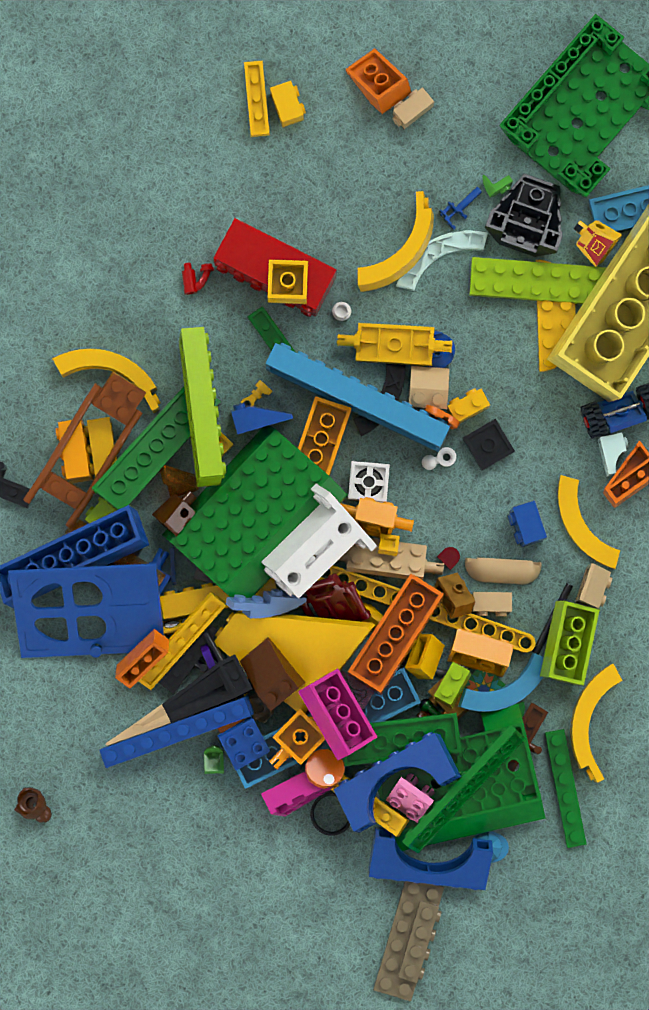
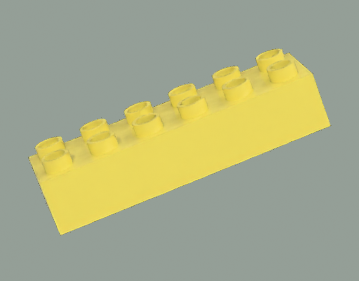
(611, 329)

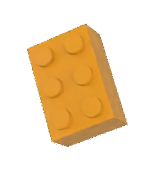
(75, 454)
(480, 652)

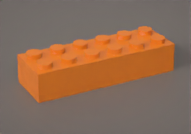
(395, 634)

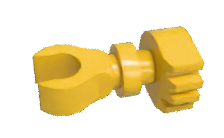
(256, 394)

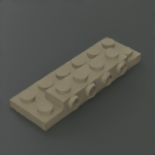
(409, 940)

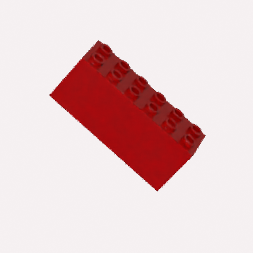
(247, 254)

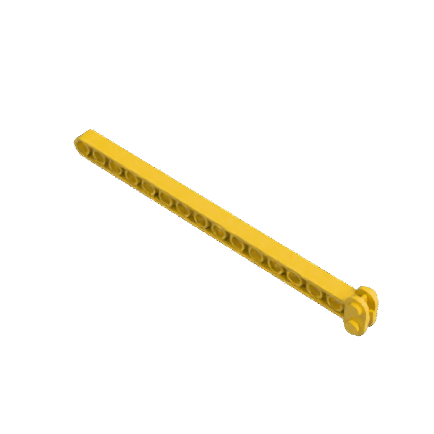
(441, 619)

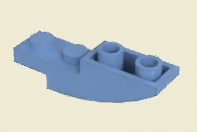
(271, 604)

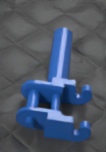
(462, 205)

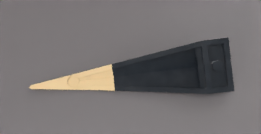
(213, 688)

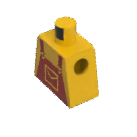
(596, 240)

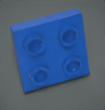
(243, 743)

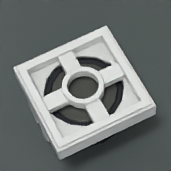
(368, 481)

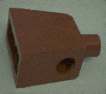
(176, 512)

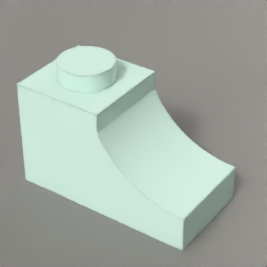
(610, 448)

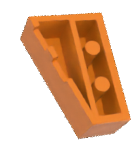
(630, 477)

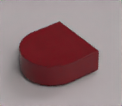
(449, 556)

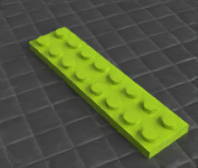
(532, 280)

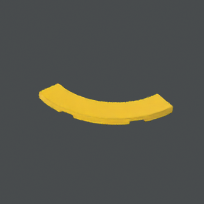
(578, 529)

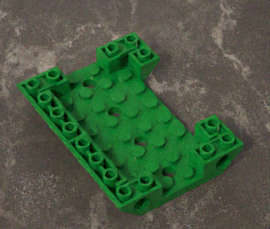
(569, 93)
(500, 802)

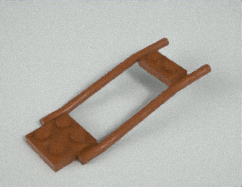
(119, 400)

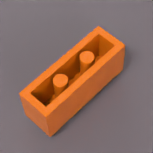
(142, 658)

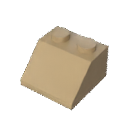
(429, 387)
(593, 586)

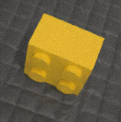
(287, 281)

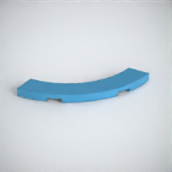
(507, 695)

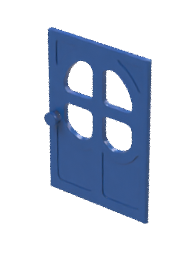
(128, 607)

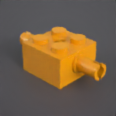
(377, 517)
(289, 746)

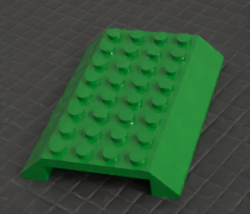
(251, 512)

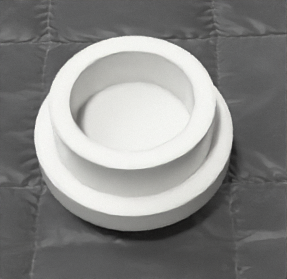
(341, 311)

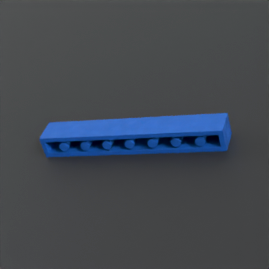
(177, 731)

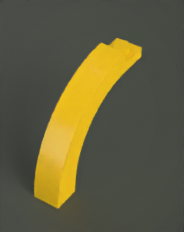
(404, 260)
(101, 359)
(581, 718)

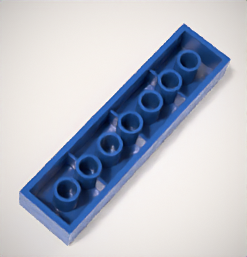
(88, 546)

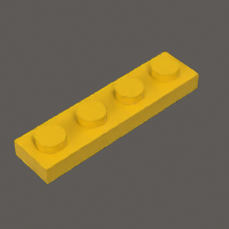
(256, 98)

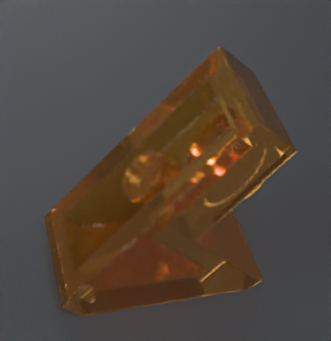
(178, 481)

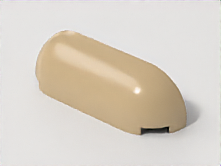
(502, 570)

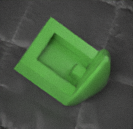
(500, 187)
(213, 760)

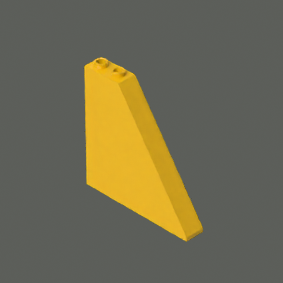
(308, 643)

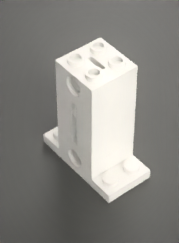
(315, 545)

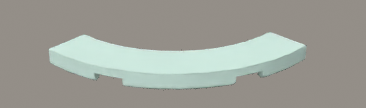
(439, 247)

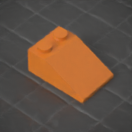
(379, 80)

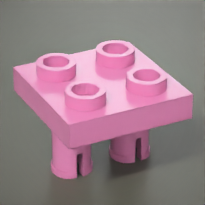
(410, 799)

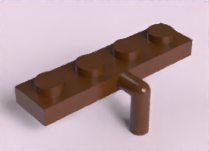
(532, 721)

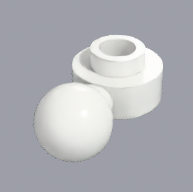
(429, 461)

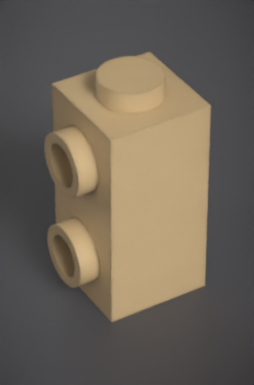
(413, 108)
(492, 603)

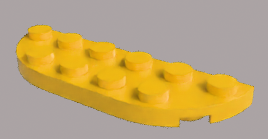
(552, 322)

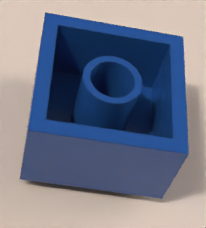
(527, 524)

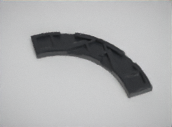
(393, 385)

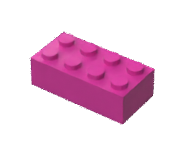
(337, 714)

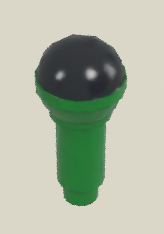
(426, 706)

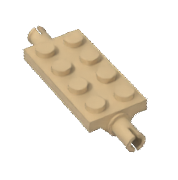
(409, 560)

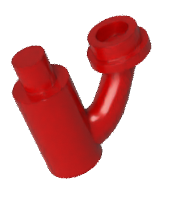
(189, 278)

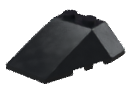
(528, 217)

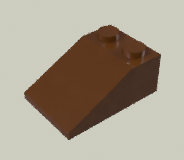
(271, 674)

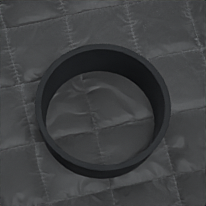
(329, 833)

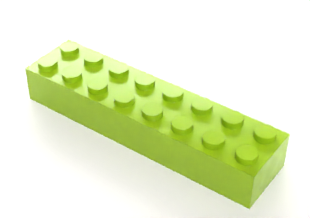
(200, 406)

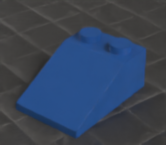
(254, 417)

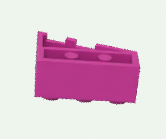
(291, 795)

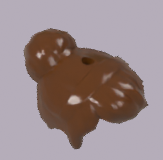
(30, 796)

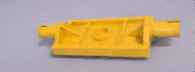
(394, 344)

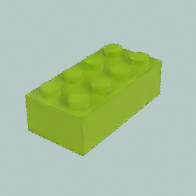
(569, 643)

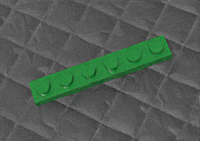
(565, 788)

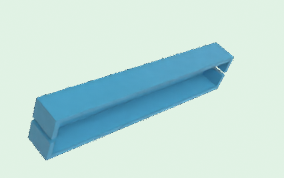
(361, 398)

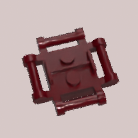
(335, 601)

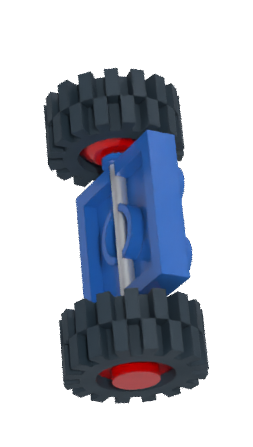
(617, 413)

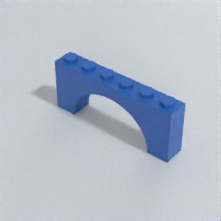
(359, 793)
(465, 871)

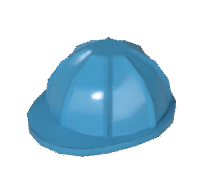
(499, 843)

